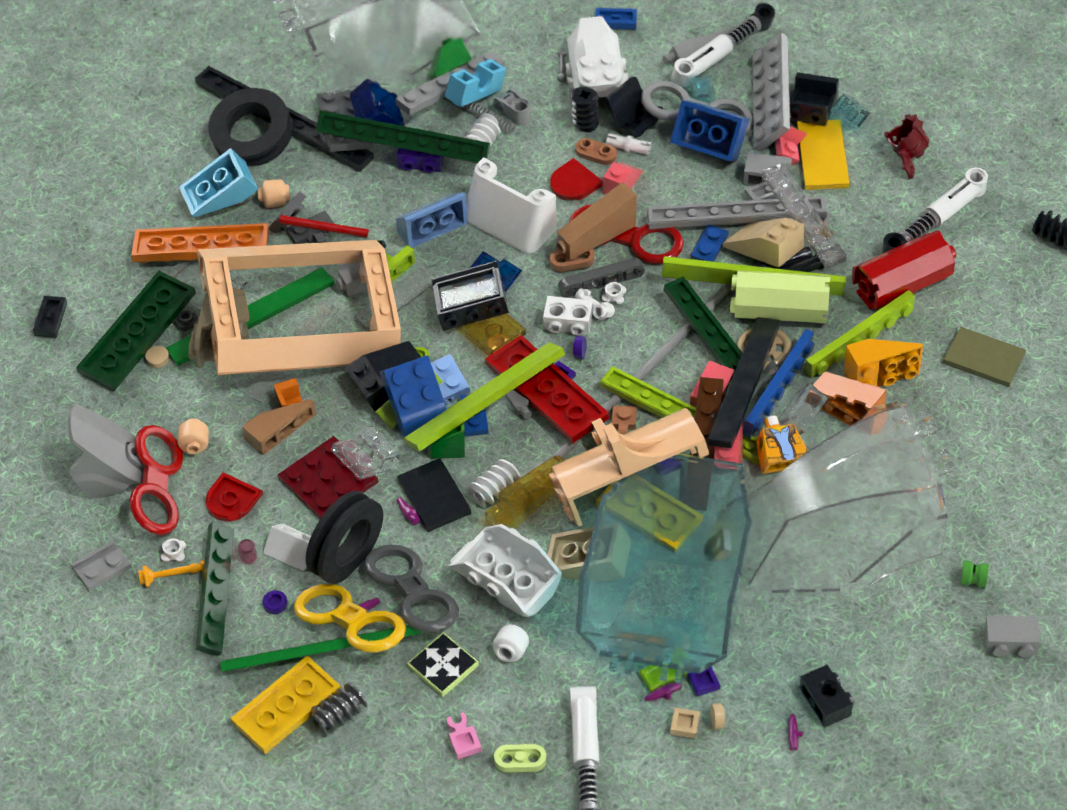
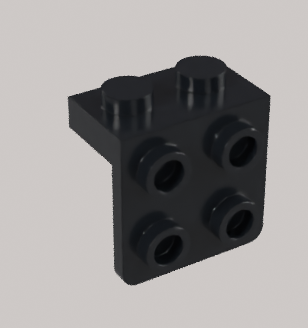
(628, 110)

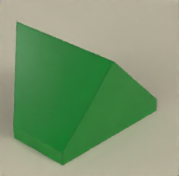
(450, 445)

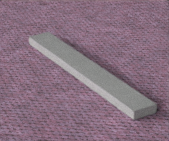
(724, 213)

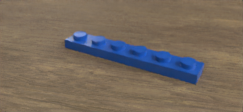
(776, 389)

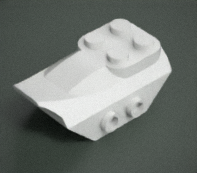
(595, 57)
(509, 569)

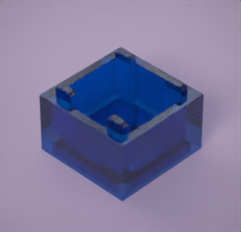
(376, 103)

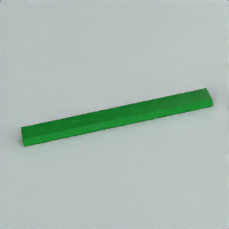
(268, 306)
(307, 649)

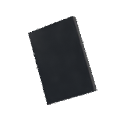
(434, 494)

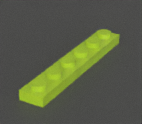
(865, 330)

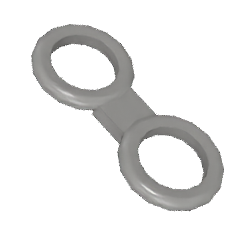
(683, 95)

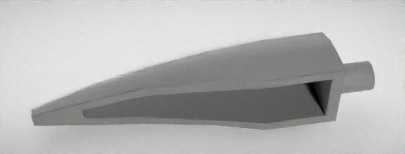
(689, 46)

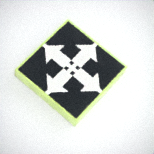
(443, 664)

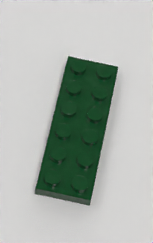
(136, 330)

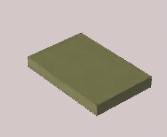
(984, 356)

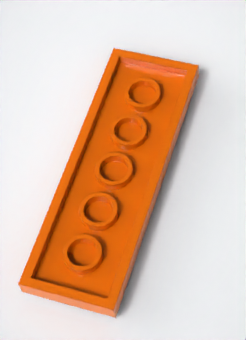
(183, 242)

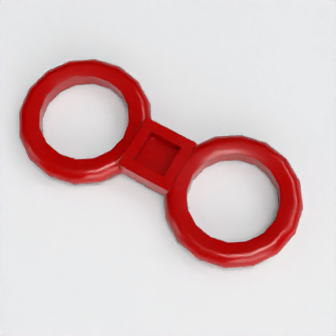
(634, 235)
(156, 480)

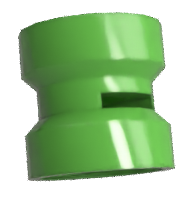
(980, 576)

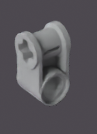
(514, 107)

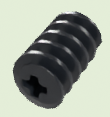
(585, 109)
(1051, 228)

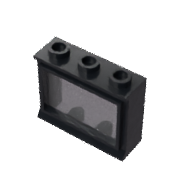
(470, 295)

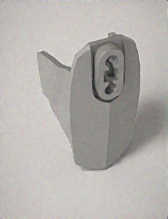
(108, 455)

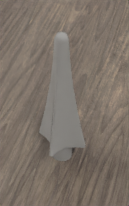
(518, 403)

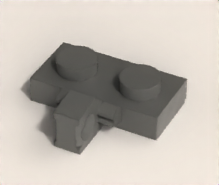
(302, 235)

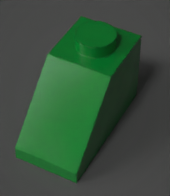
(449, 57)

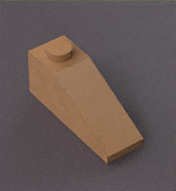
(275, 425)

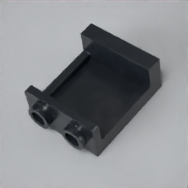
(813, 98)

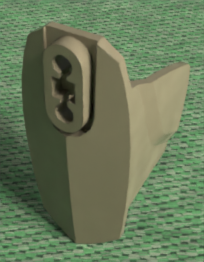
(201, 343)

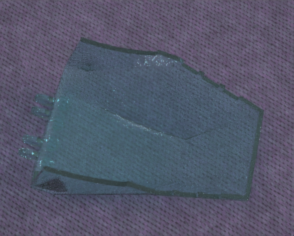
(660, 602)

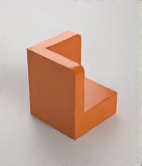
(287, 392)

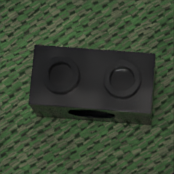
(827, 709)

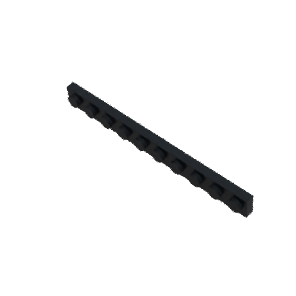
(302, 126)

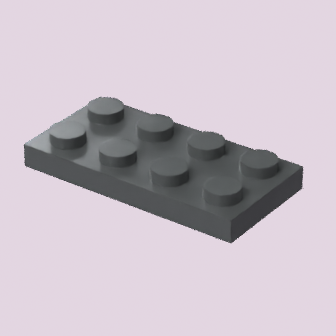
(340, 103)

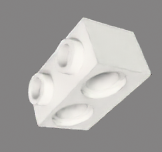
(568, 315)

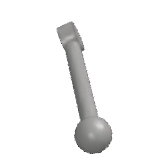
(561, 77)

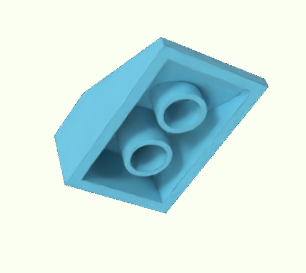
(219, 185)

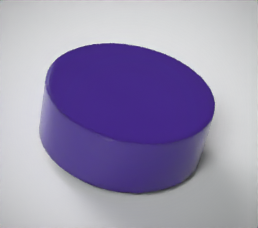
(579, 347)
(274, 602)

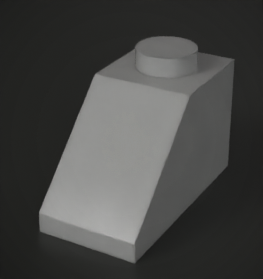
(349, 279)

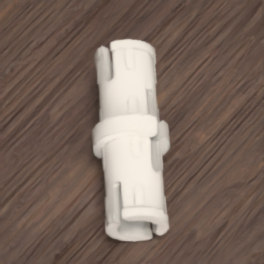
(628, 144)

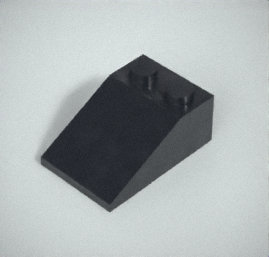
(367, 368)

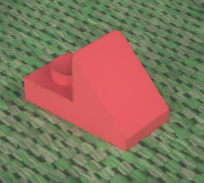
(787, 144)

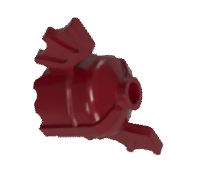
(909, 142)

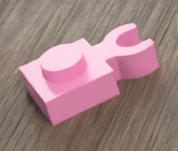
(463, 738)

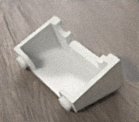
(507, 214)

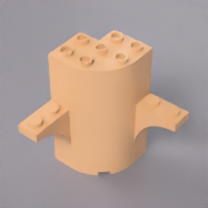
(623, 456)

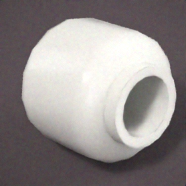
(510, 643)

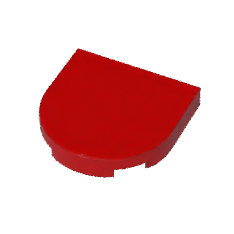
(574, 181)
(231, 498)

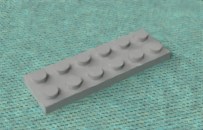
(771, 92)

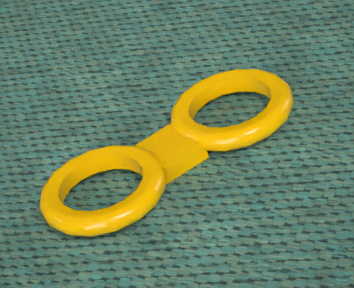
(350, 617)

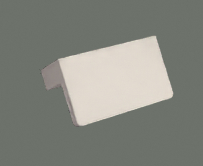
(287, 546)

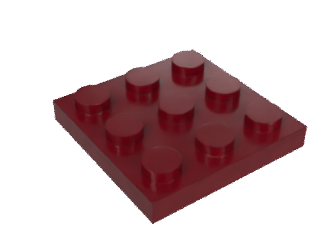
(322, 478)

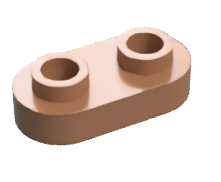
(595, 151)
(574, 264)

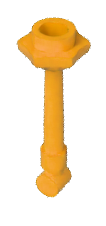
(147, 575)

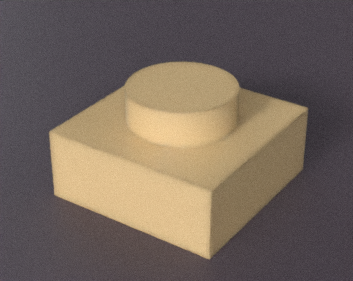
(685, 723)

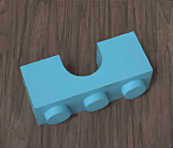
(467, 88)

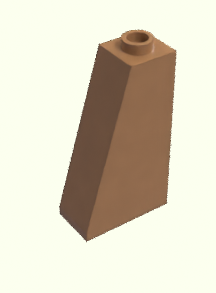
(599, 222)

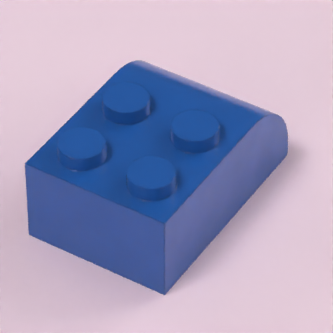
(709, 130)
(413, 394)

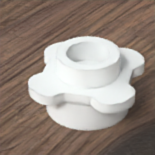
(614, 287)
(173, 544)

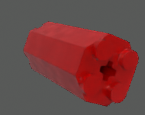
(904, 269)

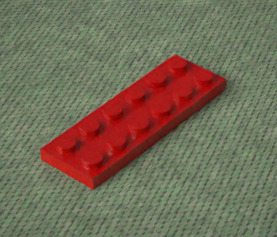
(551, 392)

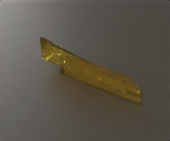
(523, 496)

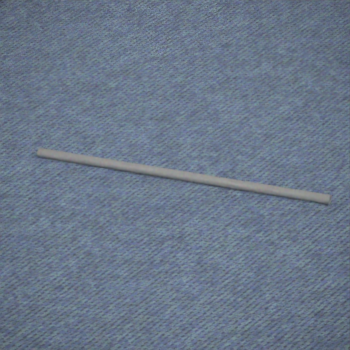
(652, 362)

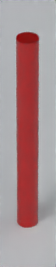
(324, 226)

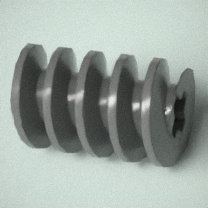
(337, 707)

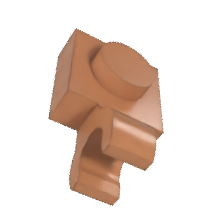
(624, 418)

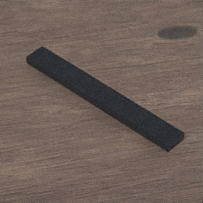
(744, 383)

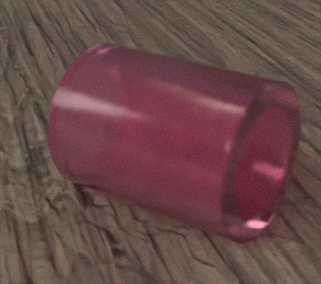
(247, 551)

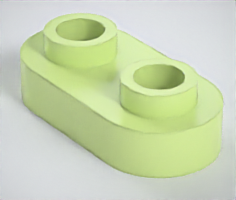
(520, 758)

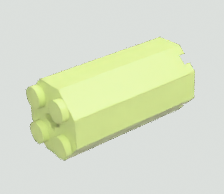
(780, 296)

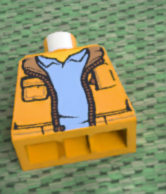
(778, 446)

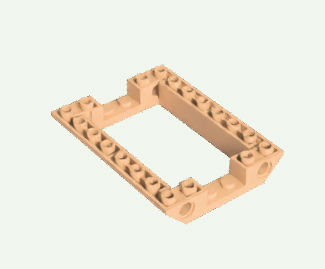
(296, 352)

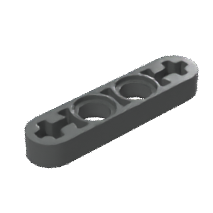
(624, 271)

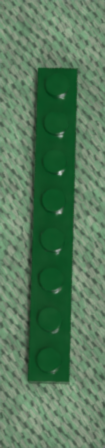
(402, 137)

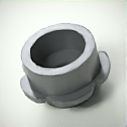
(187, 324)

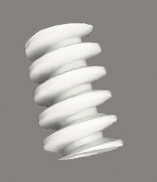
(484, 129)
(492, 482)

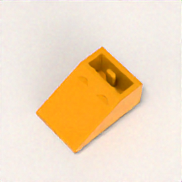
(882, 361)

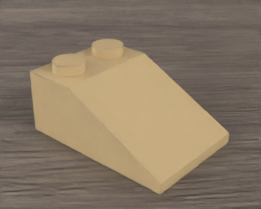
(769, 240)
(569, 551)

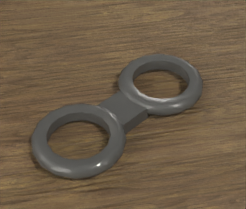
(412, 588)

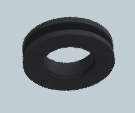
(244, 103)
(323, 552)

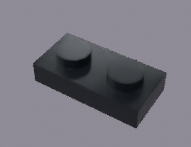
(50, 316)

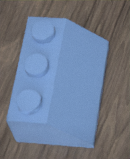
(433, 219)

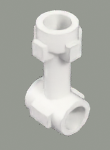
(600, 310)

